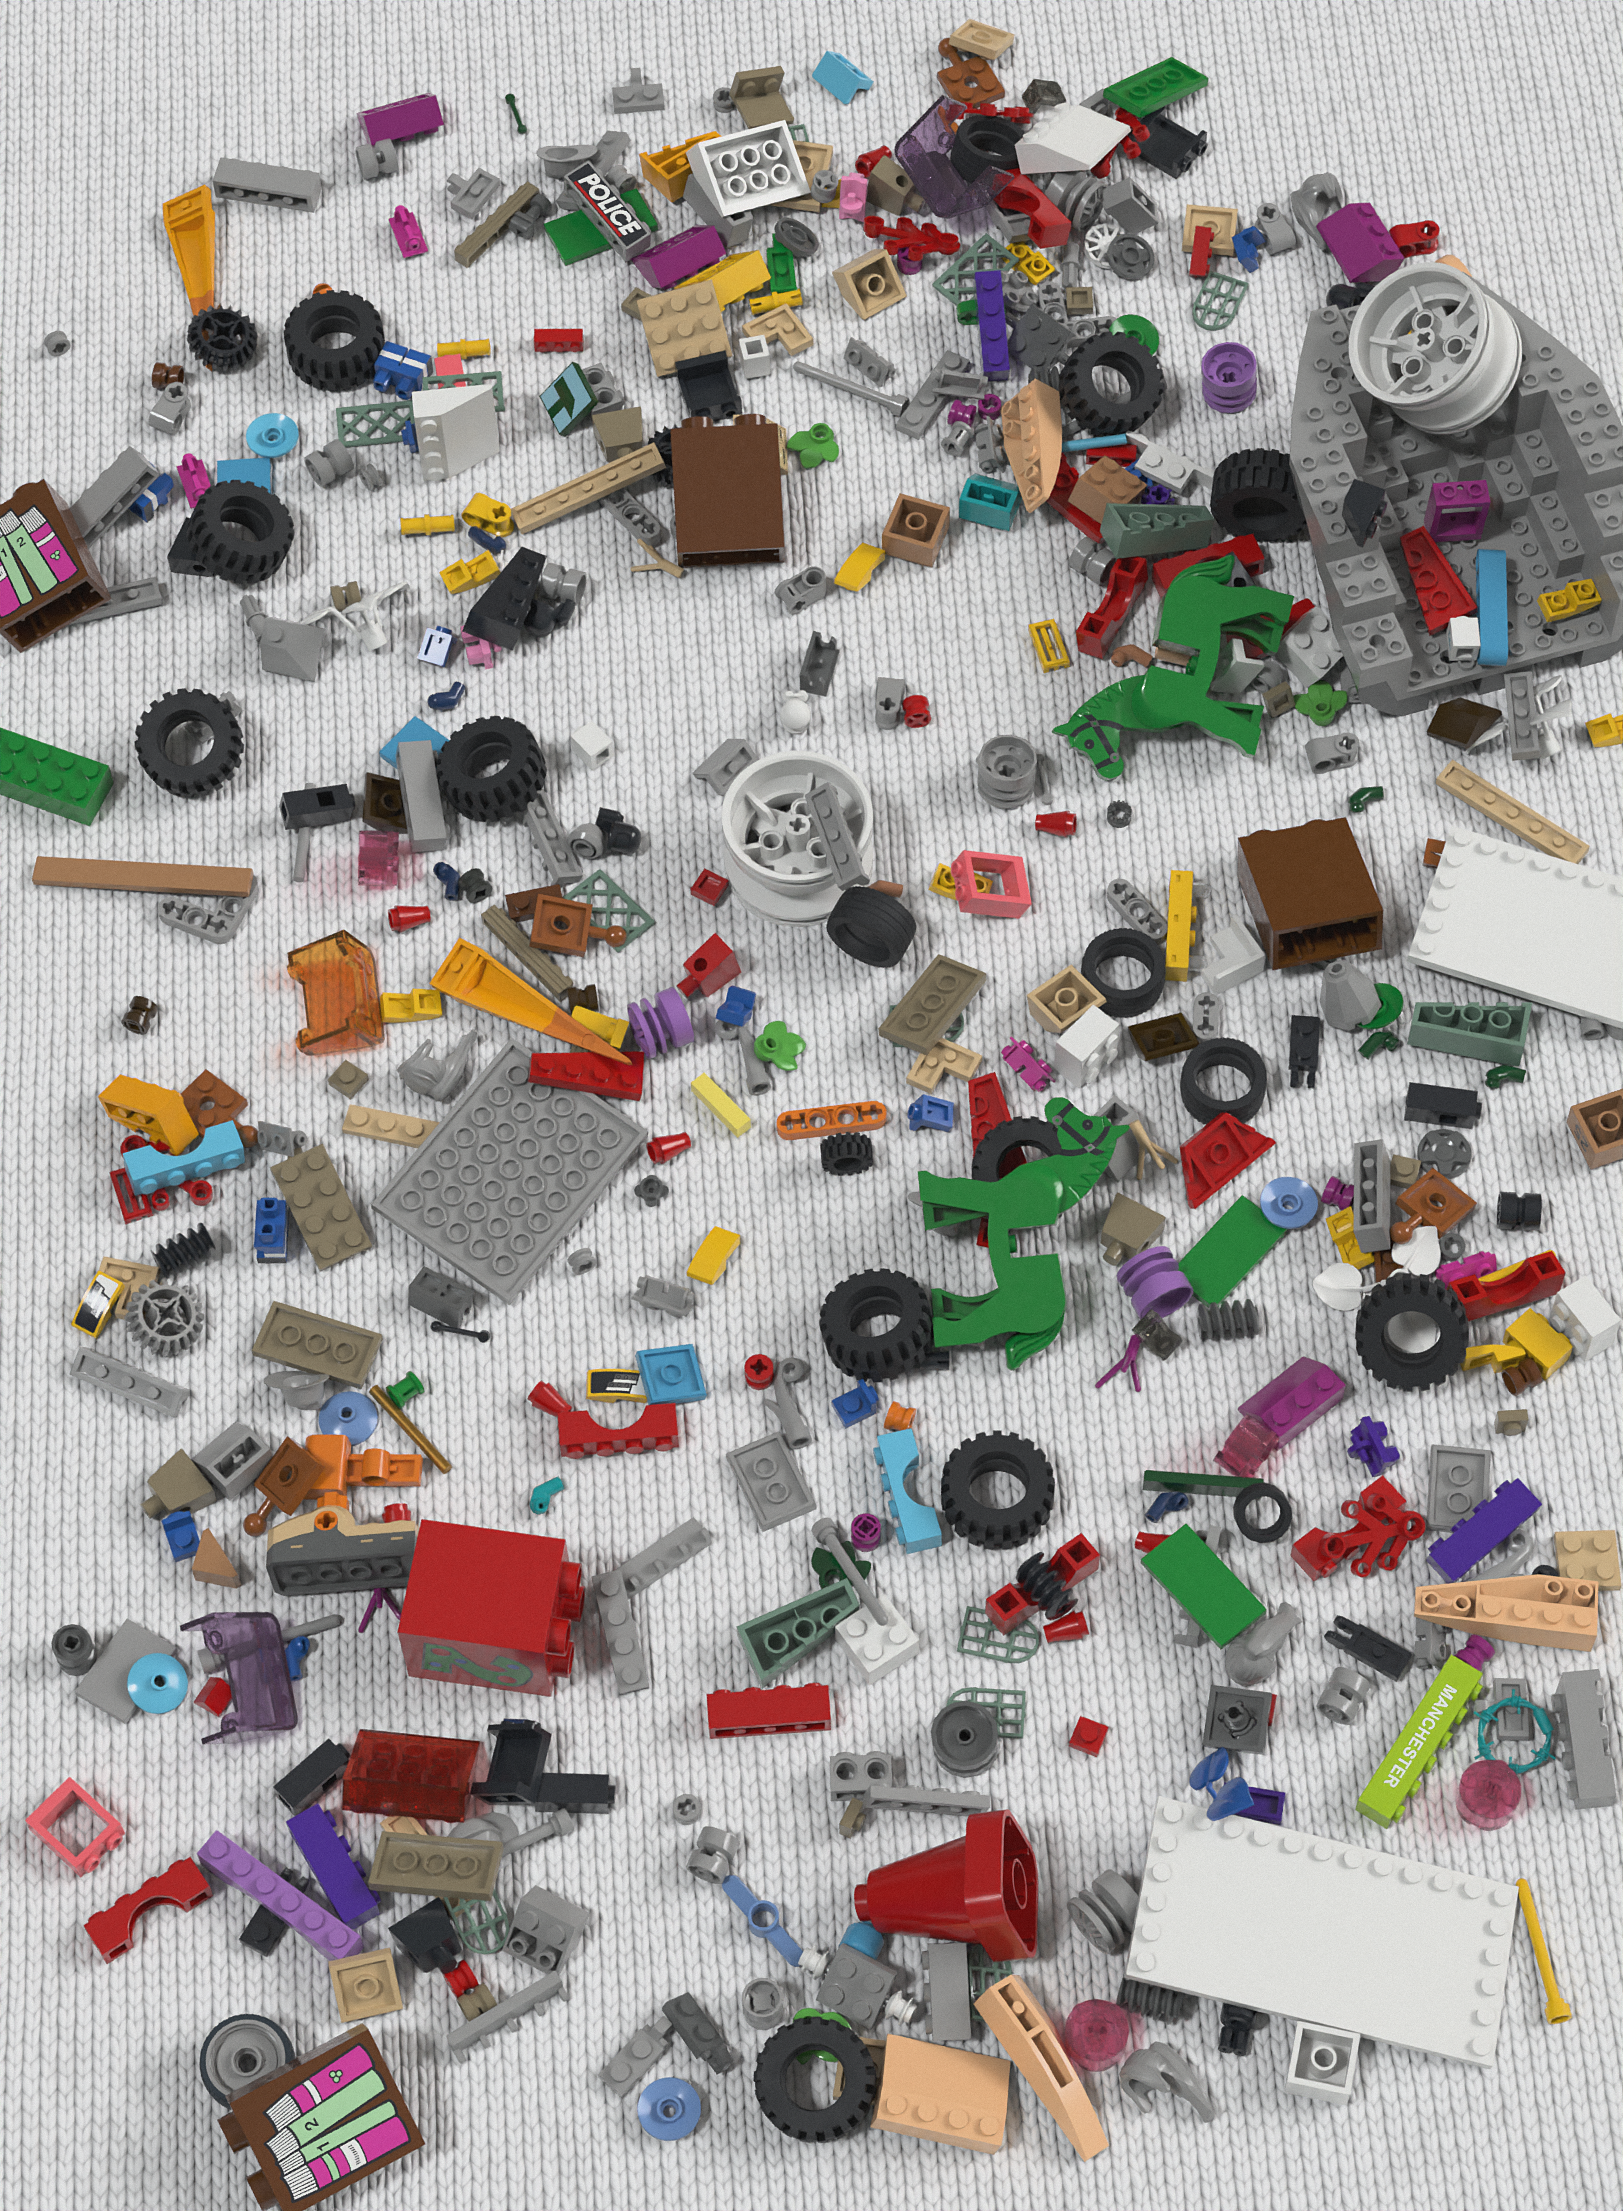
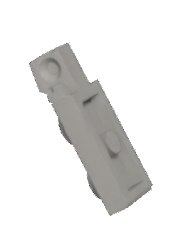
(636, 2057)

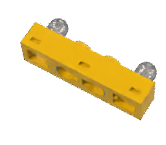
(1180, 916)

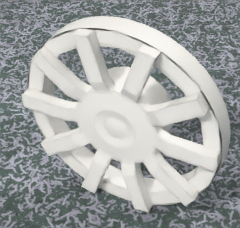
(1101, 244)

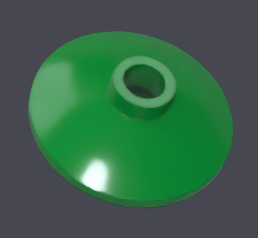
(1138, 327)
(1390, 1009)

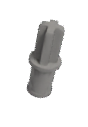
(1070, 265)
(254, 616)

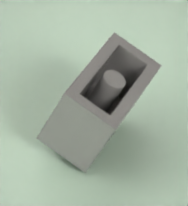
(1130, 206)

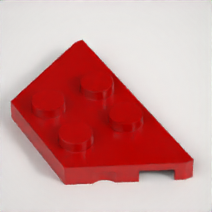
(1218, 1155)

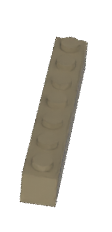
(495, 225)
(532, 958)

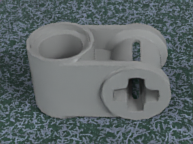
(1274, 228)
(170, 409)
(800, 592)
(888, 702)
(1330, 753)

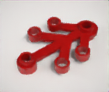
(1017, 114)
(1131, 148)
(911, 236)
(192, 1188)
(1376, 1534)

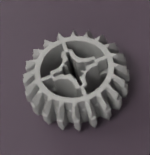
(155, 1310)

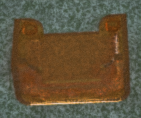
(338, 995)

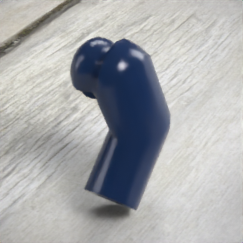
(1166, 1503)

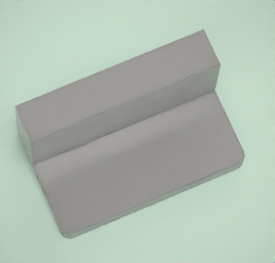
(726, 764)

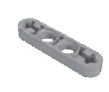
(635, 526)

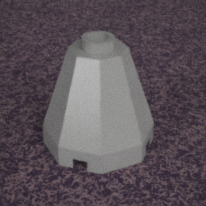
(1347, 996)

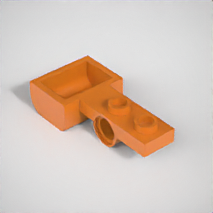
(372, 1468)

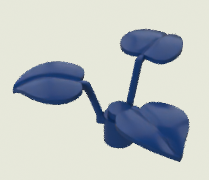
(1231, 1797)

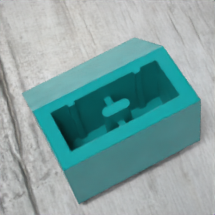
(989, 501)

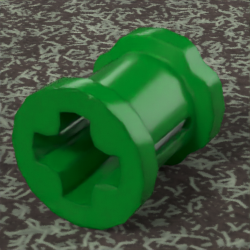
(405, 1389)

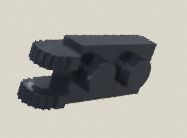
(1303, 1048)
(1370, 1648)
(265, 1926)

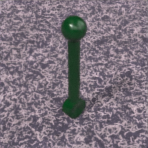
(510, 99)

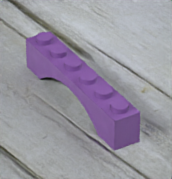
(303, 1915)

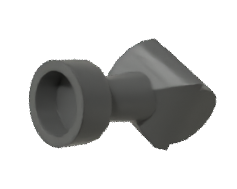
(523, 224)

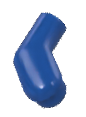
(295, 1653)

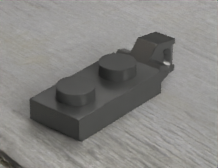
(697, 2032)

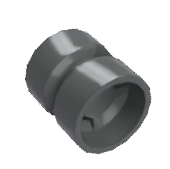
(74, 1649)

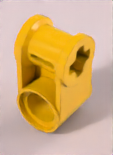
(488, 515)

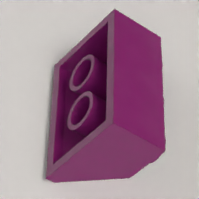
(401, 119)
(1360, 243)
(680, 256)
(1295, 1399)

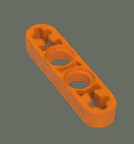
(830, 1115)

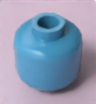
(864, 1938)

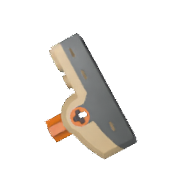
(333, 1554)

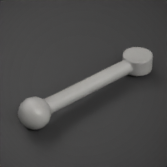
(1046, 798)

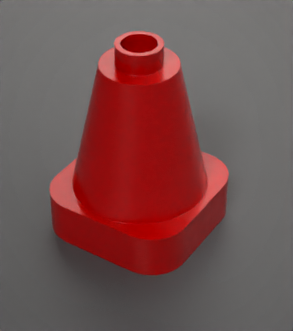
(962, 1890)

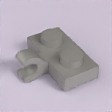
(638, 96)
(472, 194)
(1510, 1724)

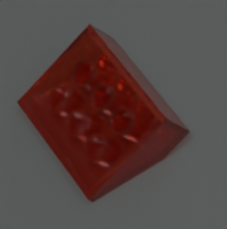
(410, 1775)

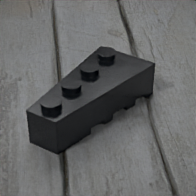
(504, 605)

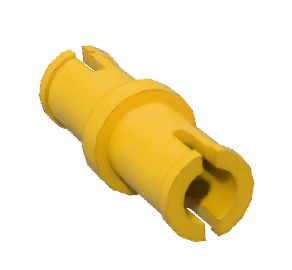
(771, 302)
(465, 348)
(427, 524)

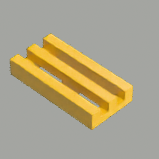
(1053, 663)

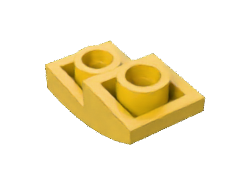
(1030, 263)
(858, 567)
(1572, 600)
(944, 884)
(712, 1255)

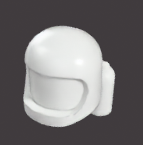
(795, 712)

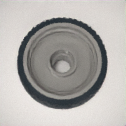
(232, 2043)

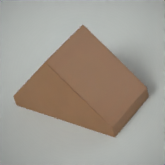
(212, 1564)

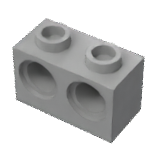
(604, 390)
(860, 1767)

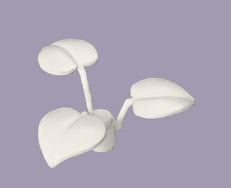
(370, 630)
(1547, 742)
(1410, 1330)

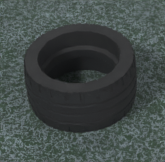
(989, 134)
(871, 926)
(1129, 944)
(1228, 1053)

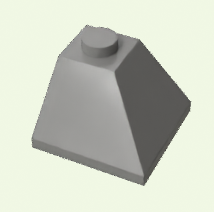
(291, 648)

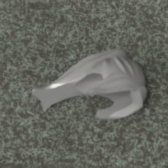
(1313, 199)
(436, 1076)
(1252, 1656)
(1166, 2071)

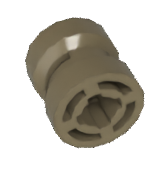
(351, 592)
(477, 2002)

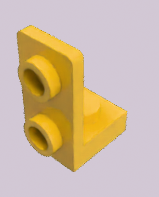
(605, 1027)

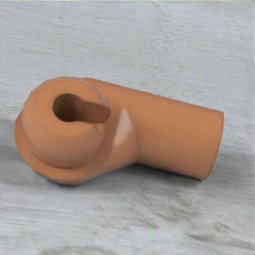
(1128, 653)
(889, 888)

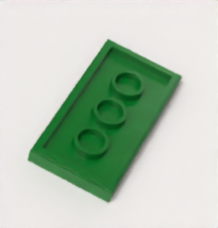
(1155, 87)
(577, 236)
(1229, 1251)
(1203, 1586)

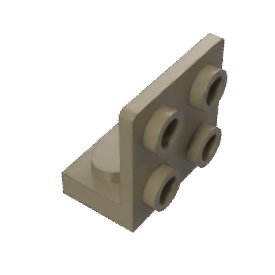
(759, 98)

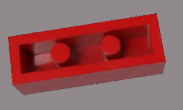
(1201, 251)
(558, 340)
(1121, 454)

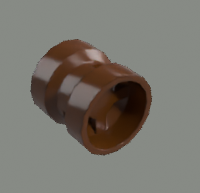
(164, 375)
(1521, 1376)

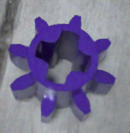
(1157, 495)

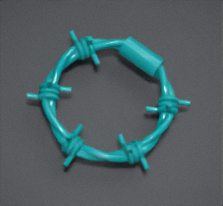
(1541, 1718)

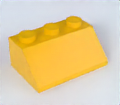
(733, 277)

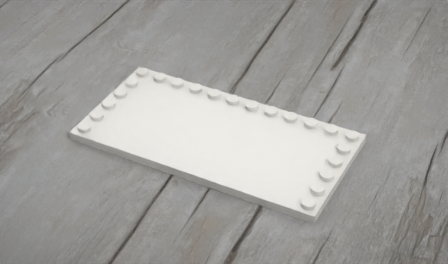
(1525, 926)
(1323, 1932)

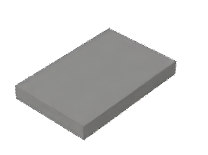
(771, 1481)
(1455, 1485)
(107, 1679)

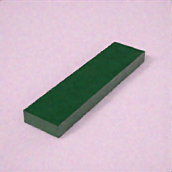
(1196, 1483)

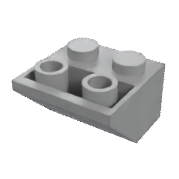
(1127, 1146)
(233, 1459)
(545, 1930)

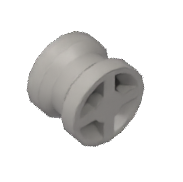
(620, 179)
(821, 180)

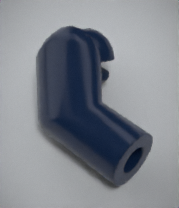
(484, 540)
(446, 700)
(449, 878)

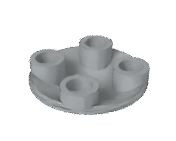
(1016, 291)

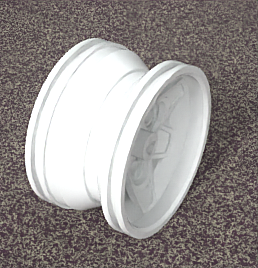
(1451, 387)
(789, 881)

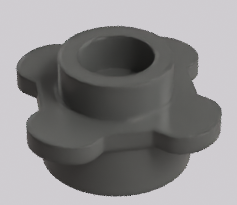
(648, 1183)

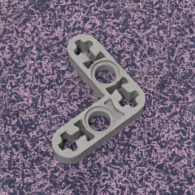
(1074, 326)
(218, 918)

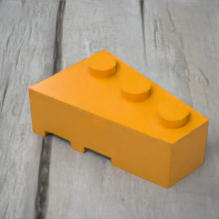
(670, 167)
(150, 1109)

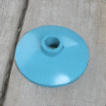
(272, 427)
(145, 1692)

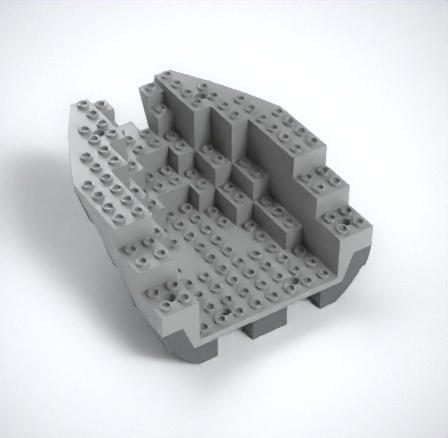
(1553, 508)

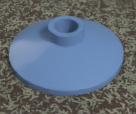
(1289, 1192)
(357, 1426)
(666, 2094)

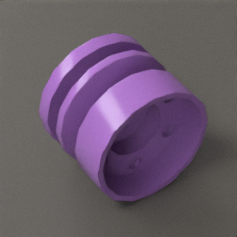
(1229, 377)
(664, 1021)
(1154, 1282)

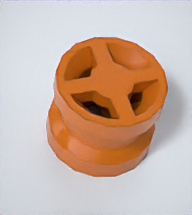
(899, 1417)

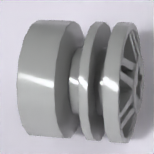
(1077, 197)
(1006, 771)
(1106, 1912)

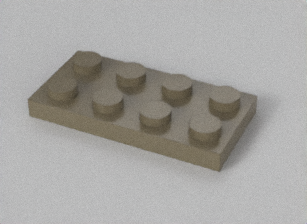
(932, 1004)
(321, 1207)
(317, 1344)
(436, 1866)

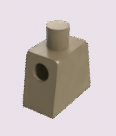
(892, 188)
(618, 432)
(1129, 1229)
(178, 1487)

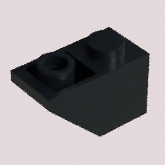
(1361, 509)

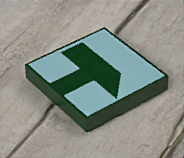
(568, 399)

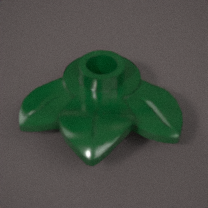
(828, 1567)

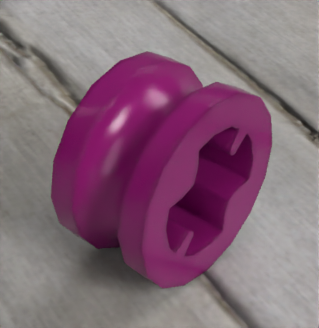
(993, 412)

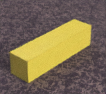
(721, 1105)

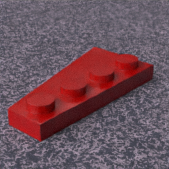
(1060, 494)
(1434, 581)
(589, 1073)
(988, 1110)

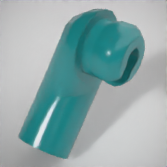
(542, 1493)

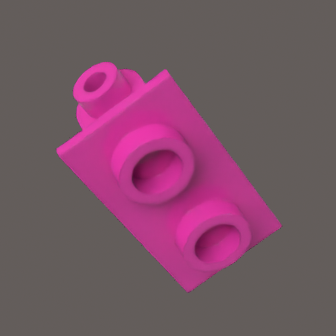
(407, 232)
(193, 478)
(1036, 1071)
(1478, 1264)

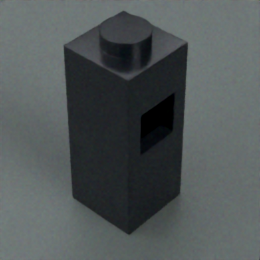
(316, 806)
(1442, 1105)
(312, 1777)
(575, 1793)

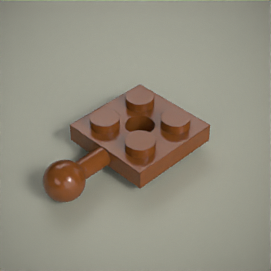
(971, 70)
(574, 938)
(227, 1106)
(1417, 1204)
(280, 1491)

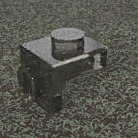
(1042, 93)
(1156, 1335)

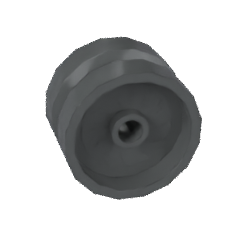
(970, 1756)

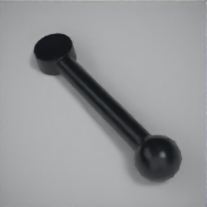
(483, 1336)

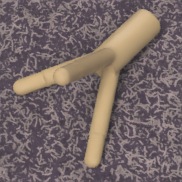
(662, 563)
(1144, 1142)

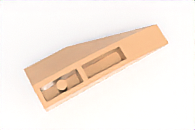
(1033, 440)
(1516, 1609)
(1043, 2060)

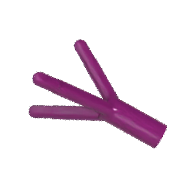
(1124, 1363)
(378, 1596)

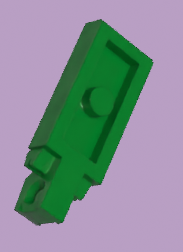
(780, 268)

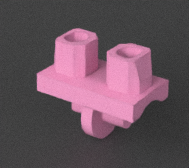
(853, 197)
(481, 652)

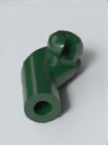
(1362, 795)
(1379, 1040)
(1504, 1072)

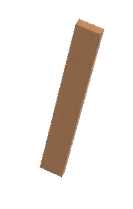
(143, 876)

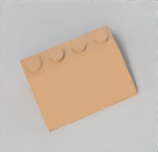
(942, 2094)

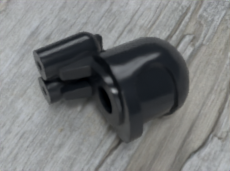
(1347, 296)
(543, 617)
(621, 836)
(1236, 2028)

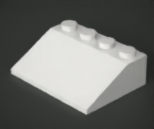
(1068, 140)
(749, 169)
(454, 429)

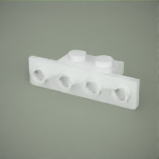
(1167, 467)

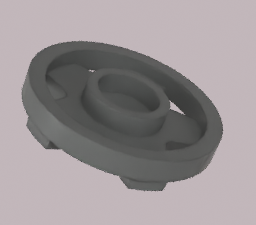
(796, 237)
(1130, 257)
(1444, 1152)

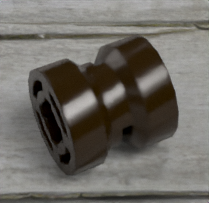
(584, 998)
(139, 1015)

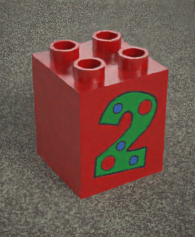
(490, 1608)

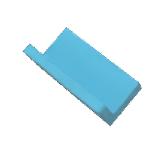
(840, 76)

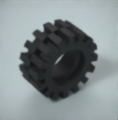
(846, 1153)

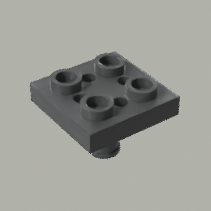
(1226, 1704)

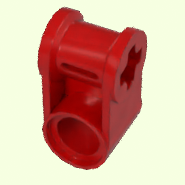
(1412, 239)

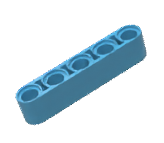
(1492, 607)

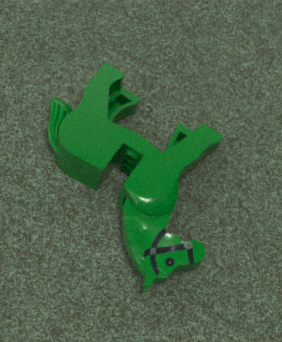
(1188, 623)
(1033, 1195)

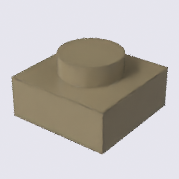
(1079, 300)
(629, 304)
(1278, 699)
(348, 1079)
(1403, 1171)
(1511, 1422)
(852, 1819)

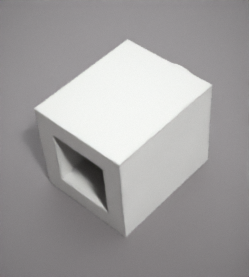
(754, 356)
(1463, 638)
(591, 745)

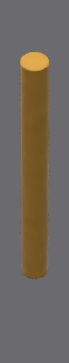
(410, 1429)

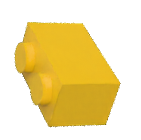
(1539, 1342)

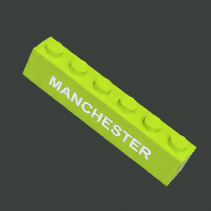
(1419, 1741)

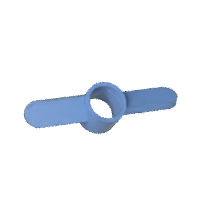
(750, 1906)

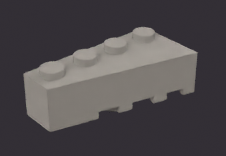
(1584, 1739)

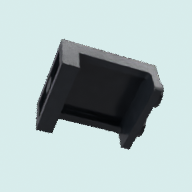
(1169, 144)
(708, 387)
(515, 1764)

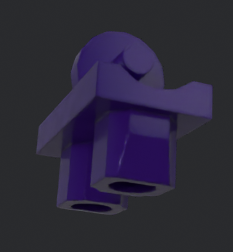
(1369, 1447)

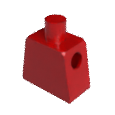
(709, 968)

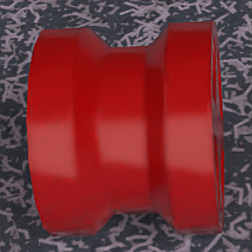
(916, 711)
(759, 1379)
(460, 1979)

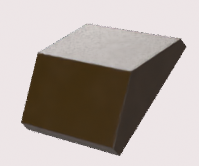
(1462, 721)
(383, 804)
(1162, 1037)

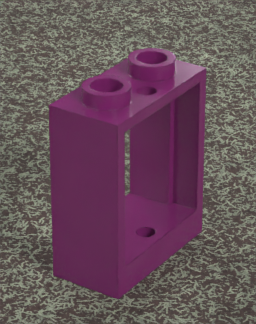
(1457, 525)

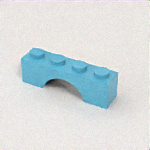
(153, 1170)
(917, 1523)

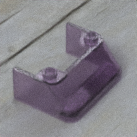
(925, 161)
(255, 1673)

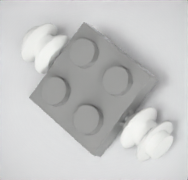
(856, 1985)

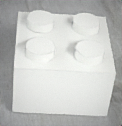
(1310, 647)
(1086, 1047)
(1584, 1318)
(873, 1647)
(1322, 2063)

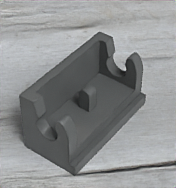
(819, 665)
(440, 1297)

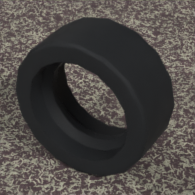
(1268, 1534)

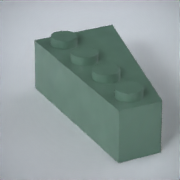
(1155, 528)
(1472, 1030)
(792, 1631)

